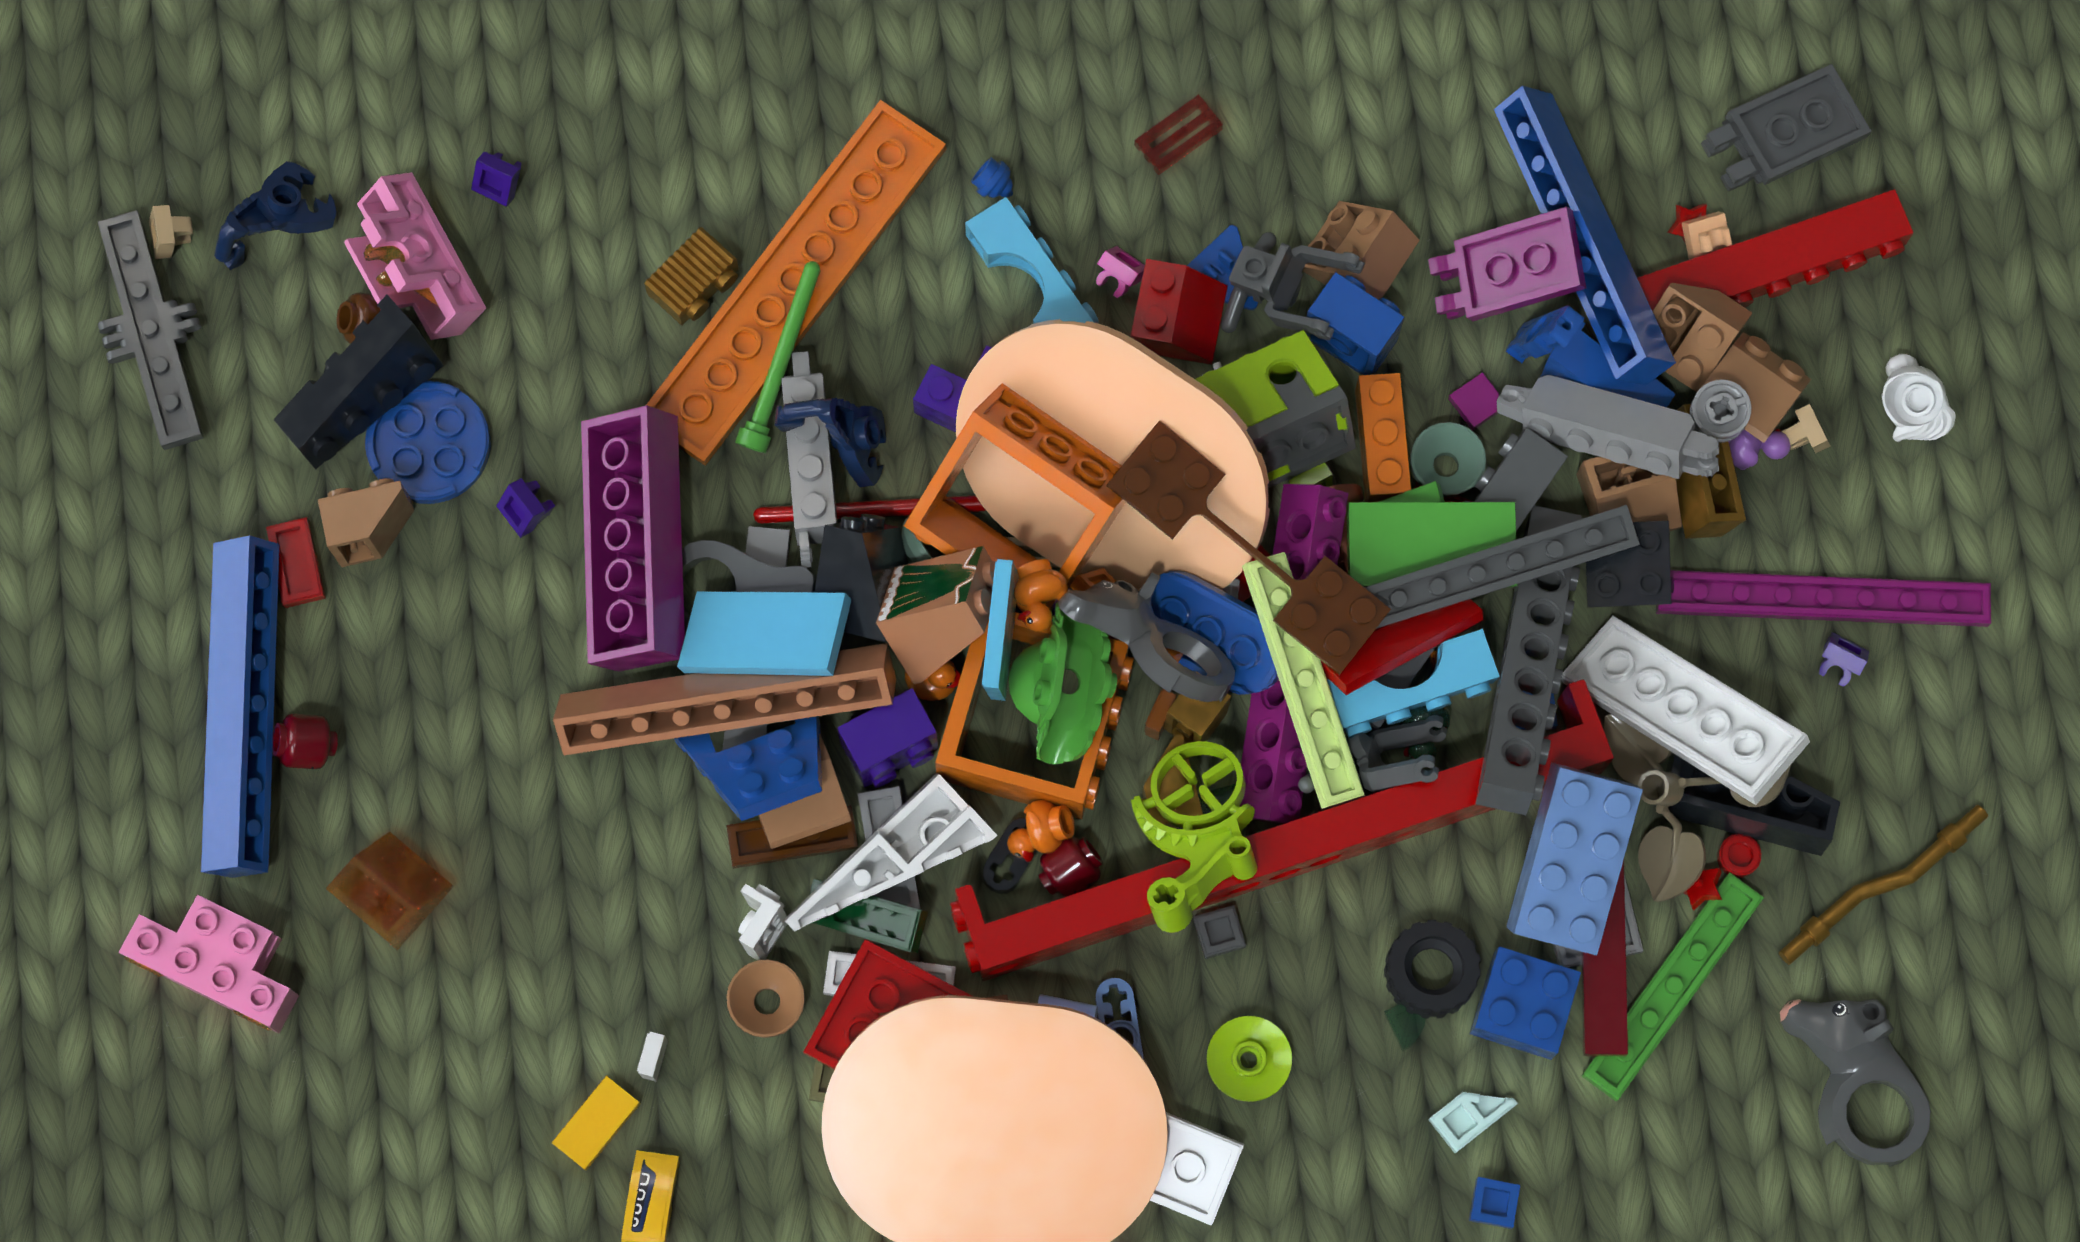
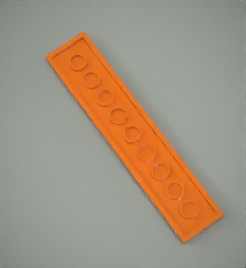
(831, 227)

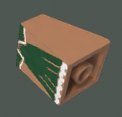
(936, 609)

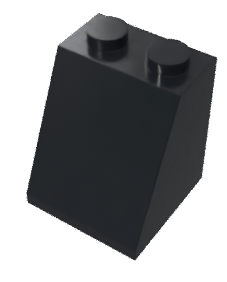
(860, 561)

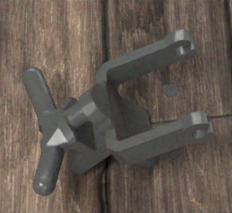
(1279, 282)
(1378, 776)

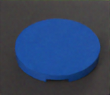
(430, 443)

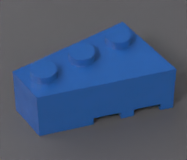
(1586, 364)

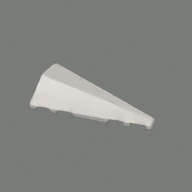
(919, 835)

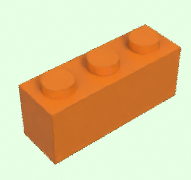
(1382, 436)

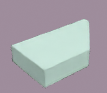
(1468, 1117)

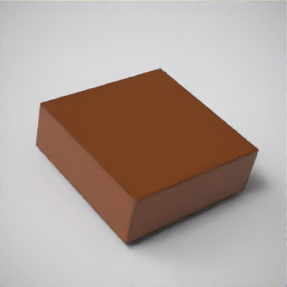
(1156, 720)

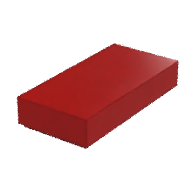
(298, 564)

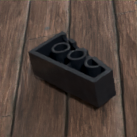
(359, 385)
(1795, 819)

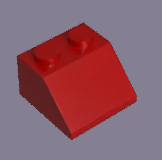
(1179, 312)

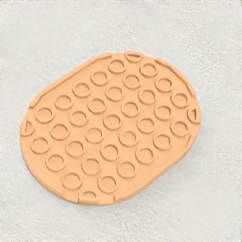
(1112, 398)
(993, 1124)

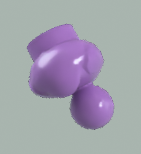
(1747, 447)

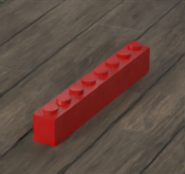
(1793, 253)

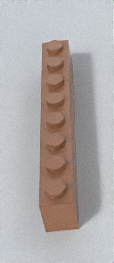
(719, 702)

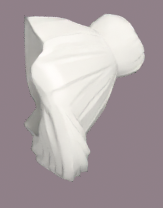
(1916, 401)

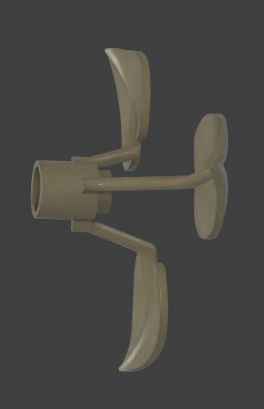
(1666, 856)

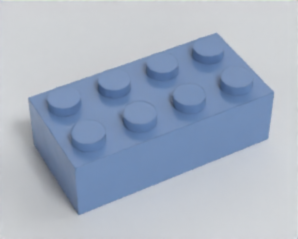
(1574, 858)

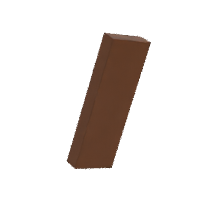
(751, 847)

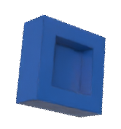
(1494, 1202)

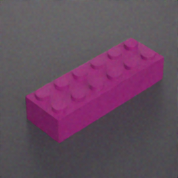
(632, 539)

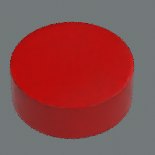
(1739, 855)

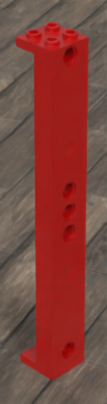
(1278, 852)

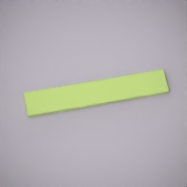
(1304, 691)

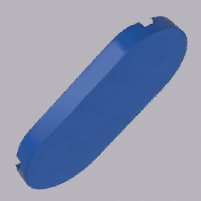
(1223, 621)

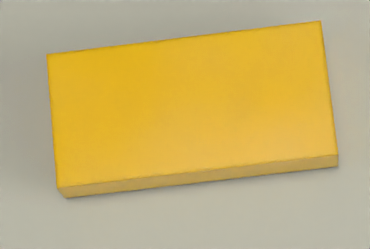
(596, 1123)

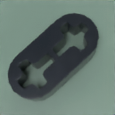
(998, 858)

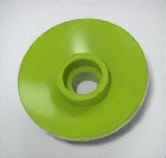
(1255, 1037)

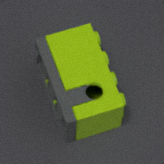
(1288, 404)

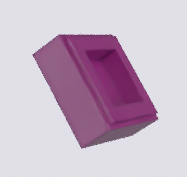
(1475, 401)

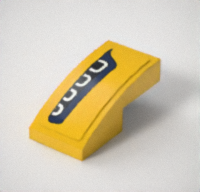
(650, 1197)

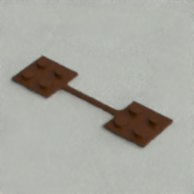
(1325, 611)

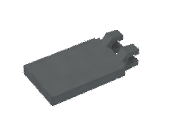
(1788, 129)

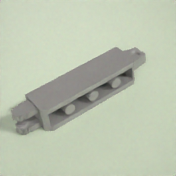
(1611, 426)
(809, 461)

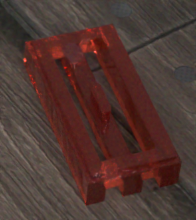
(1151, 154)

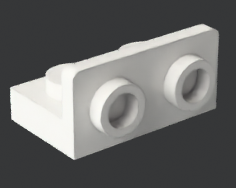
(761, 928)

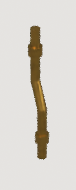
(1817, 929)

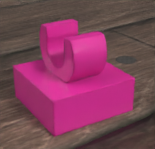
(1122, 267)

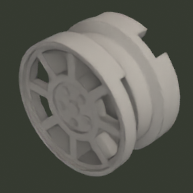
(1721, 410)

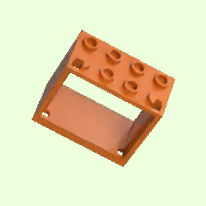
(1041, 446)
(1010, 783)

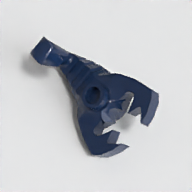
(273, 208)
(850, 428)

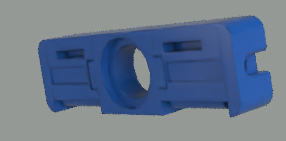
(1544, 333)

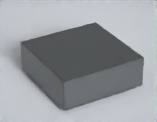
(1219, 932)

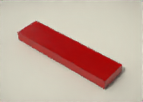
(1402, 642)

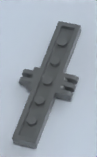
(150, 330)

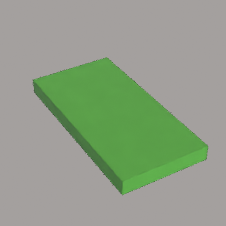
(1410, 536)

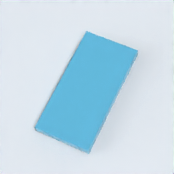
(764, 633)

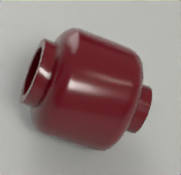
(304, 741)
(1070, 867)

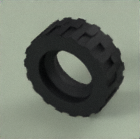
(1447, 940)

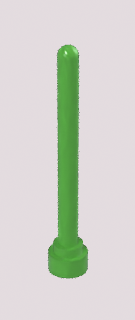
(756, 433)

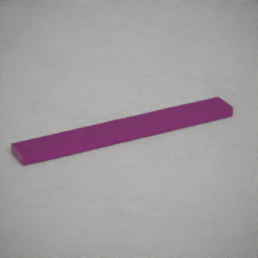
(1829, 598)

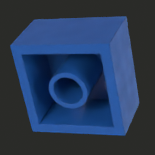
(1362, 324)
(1525, 1003)

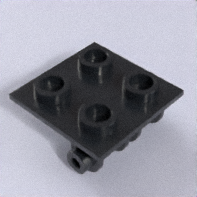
(1634, 574)

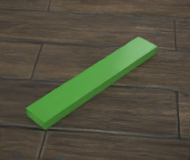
(1676, 983)

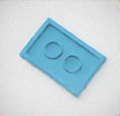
(1000, 630)

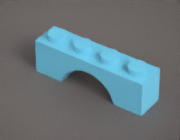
(1004, 239)
(1460, 667)

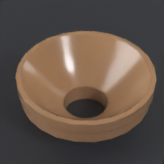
(763, 976)

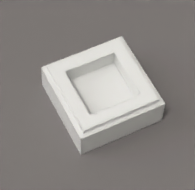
(652, 1056)

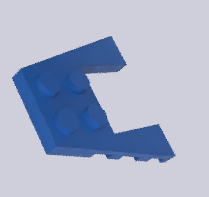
(762, 770)

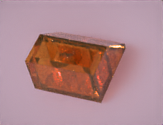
(390, 889)

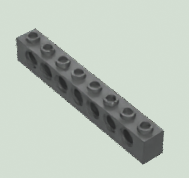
(1502, 783)

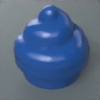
(993, 179)

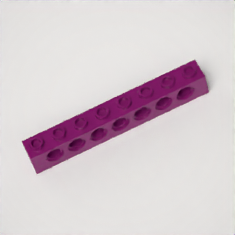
(1272, 756)

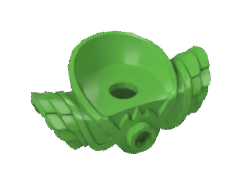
(1036, 681)

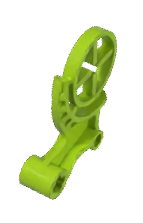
(1207, 840)

